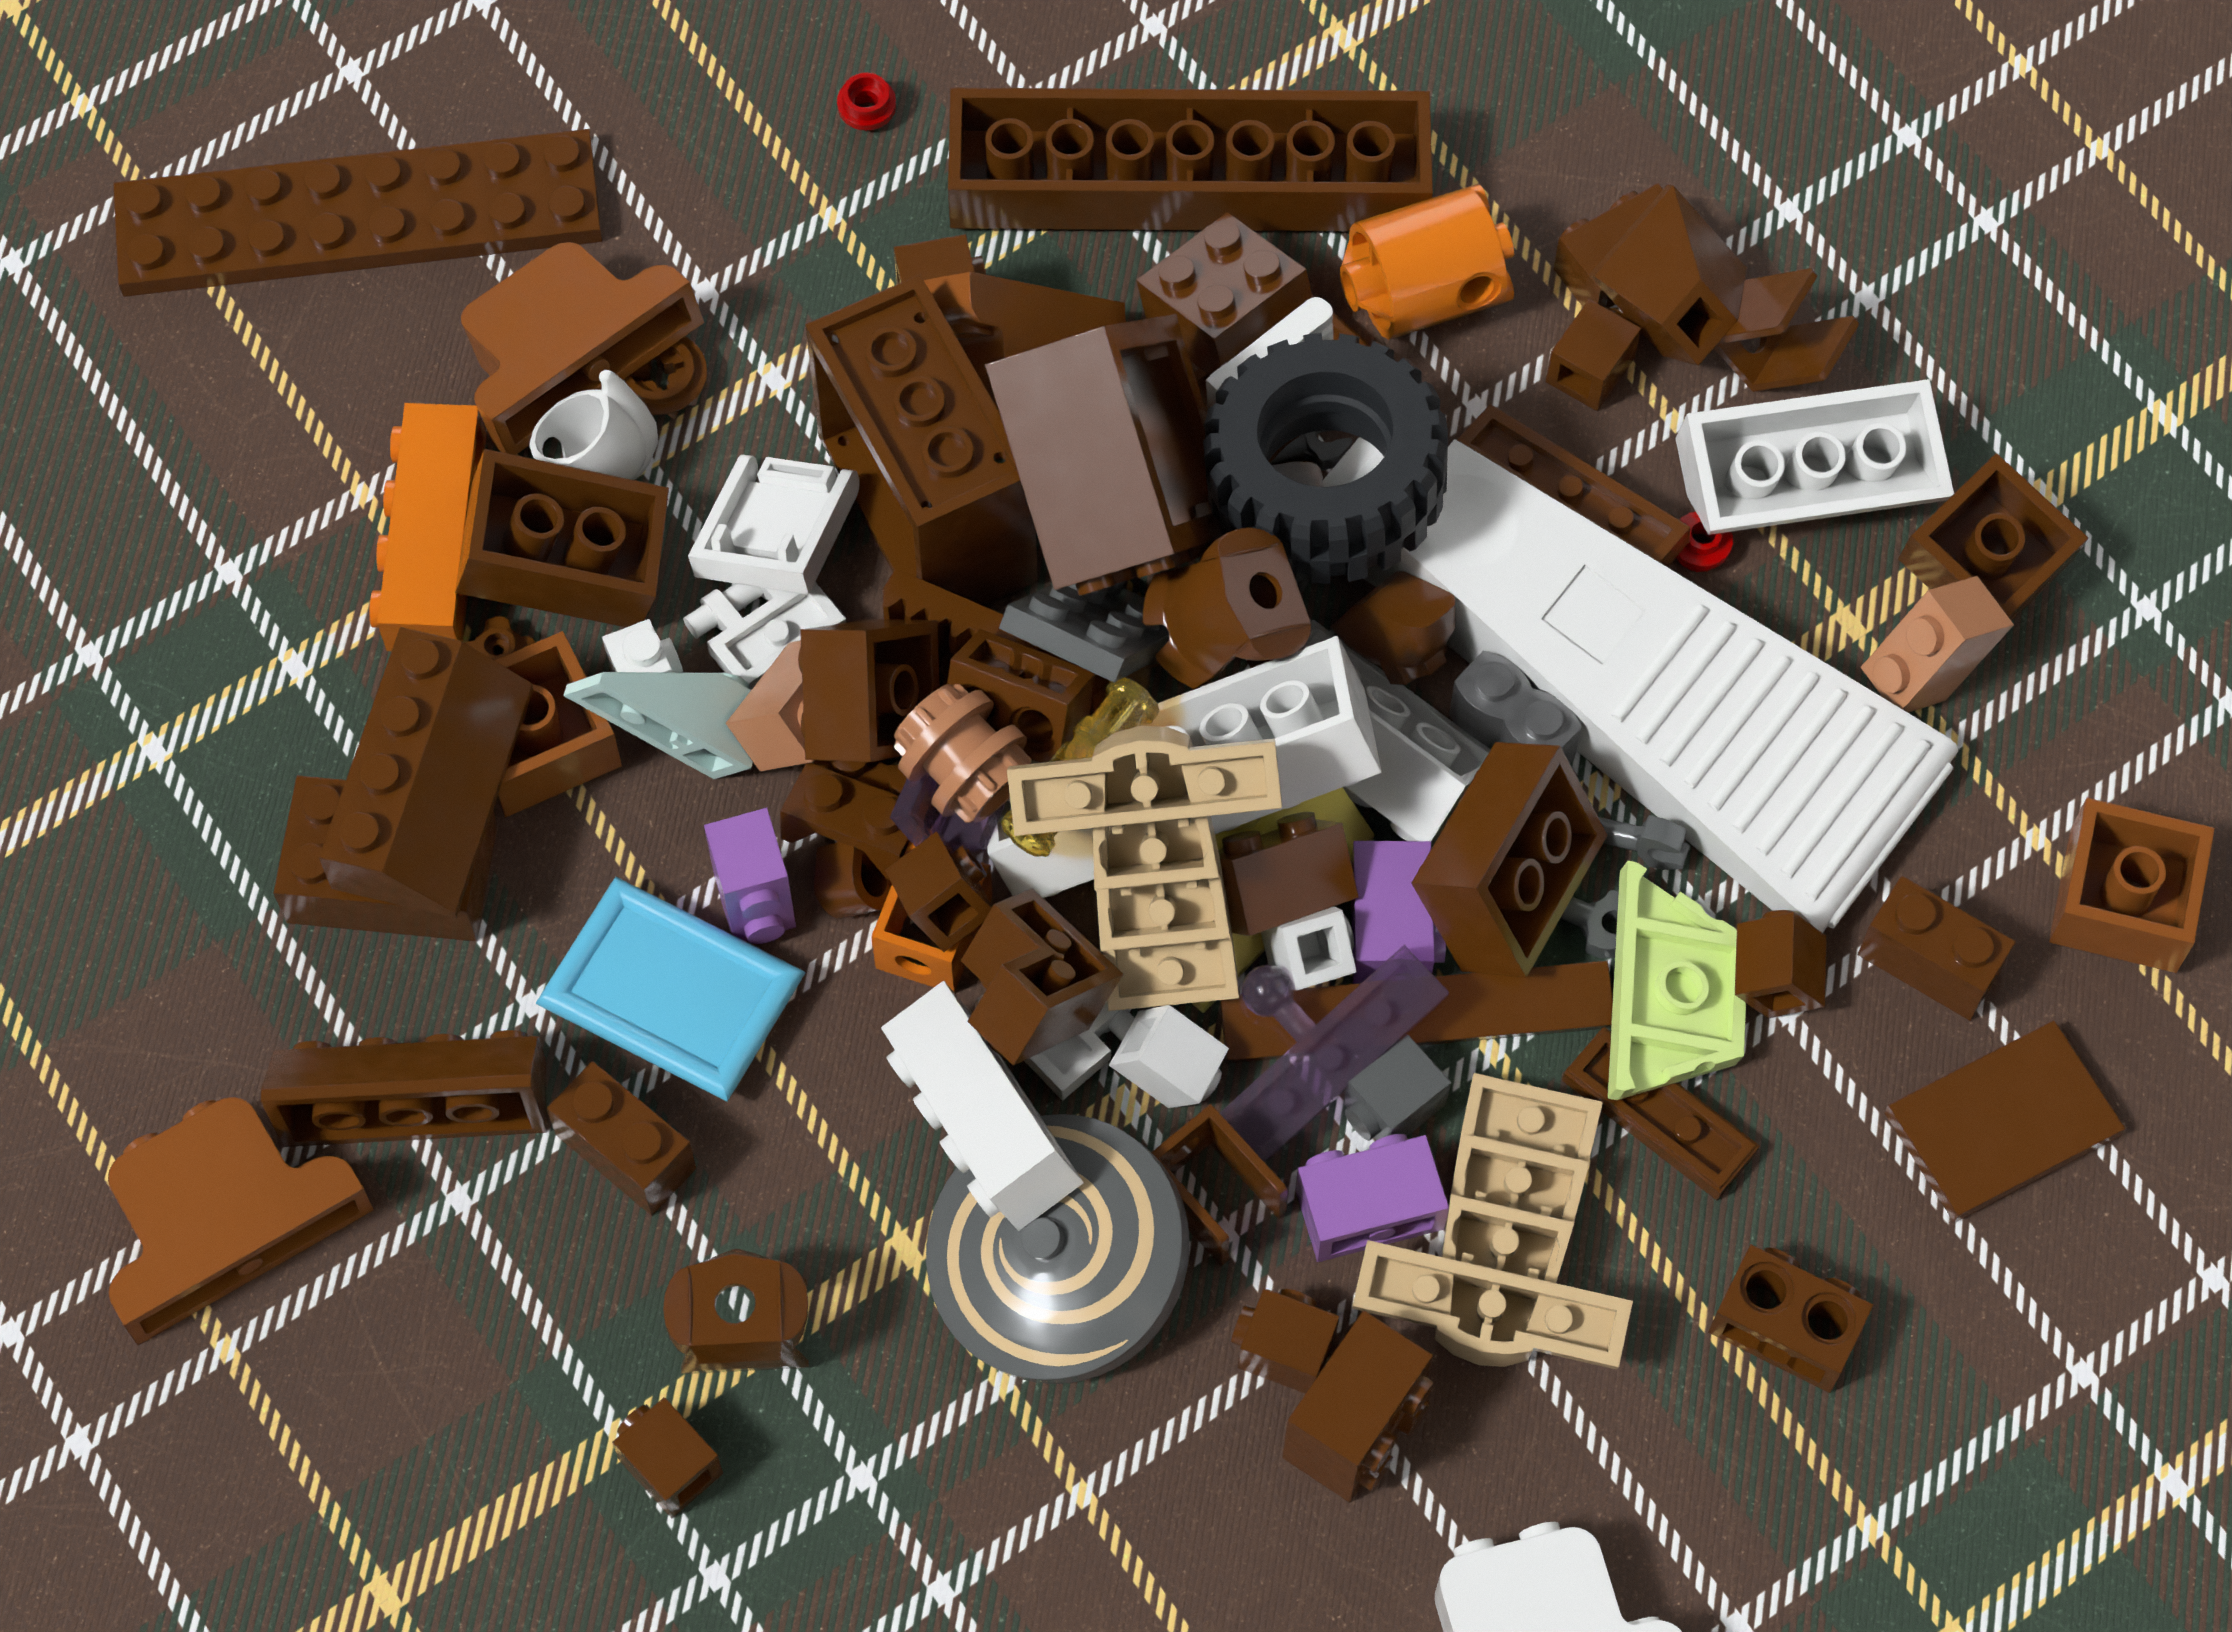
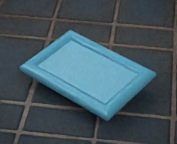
(671, 988)

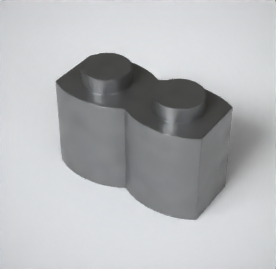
(1498, 705)

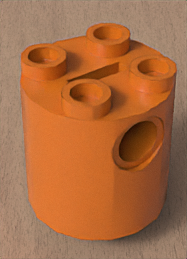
(1428, 263)

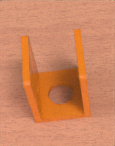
(890, 947)

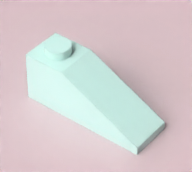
(672, 712)

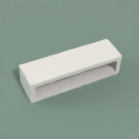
(980, 1107)

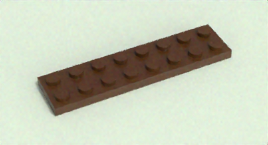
(355, 212)

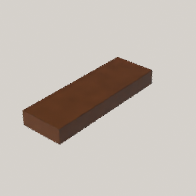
(1667, 1122)

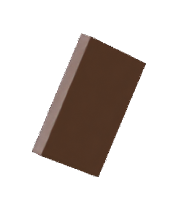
(2004, 1121)

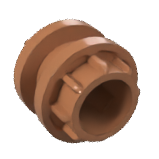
(960, 752)

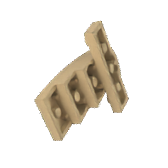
(1154, 851)
(1506, 1239)

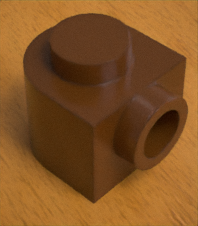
(848, 881)

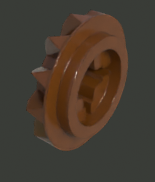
(686, 379)

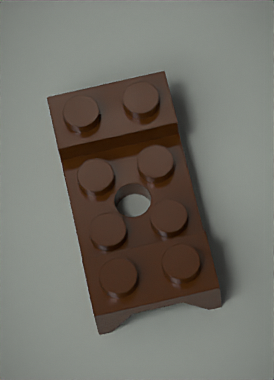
(851, 803)

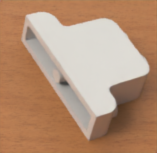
(1534, 1584)

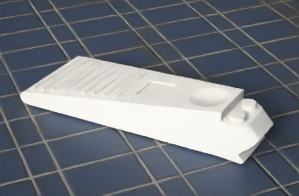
(1679, 697)

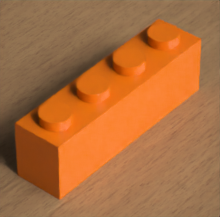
(427, 512)

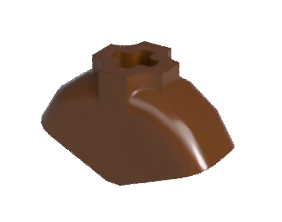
(1401, 627)

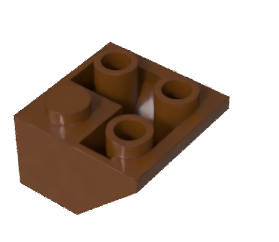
(1674, 279)

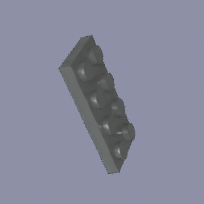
(1091, 630)

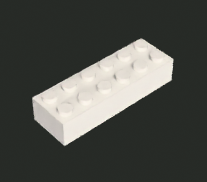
(1302, 700)

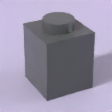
(1396, 1092)

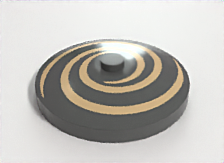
(1079, 1280)

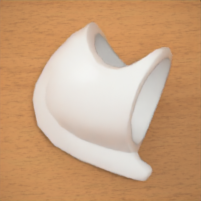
(600, 430)

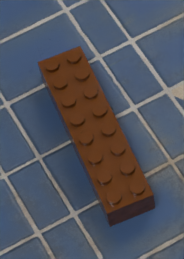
(1184, 157)

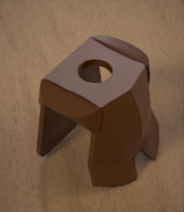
(1228, 607)
(760, 1341)

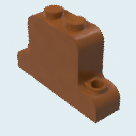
(1008, 317)
(563, 324)
(217, 1212)

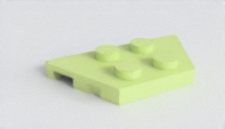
(1671, 990)

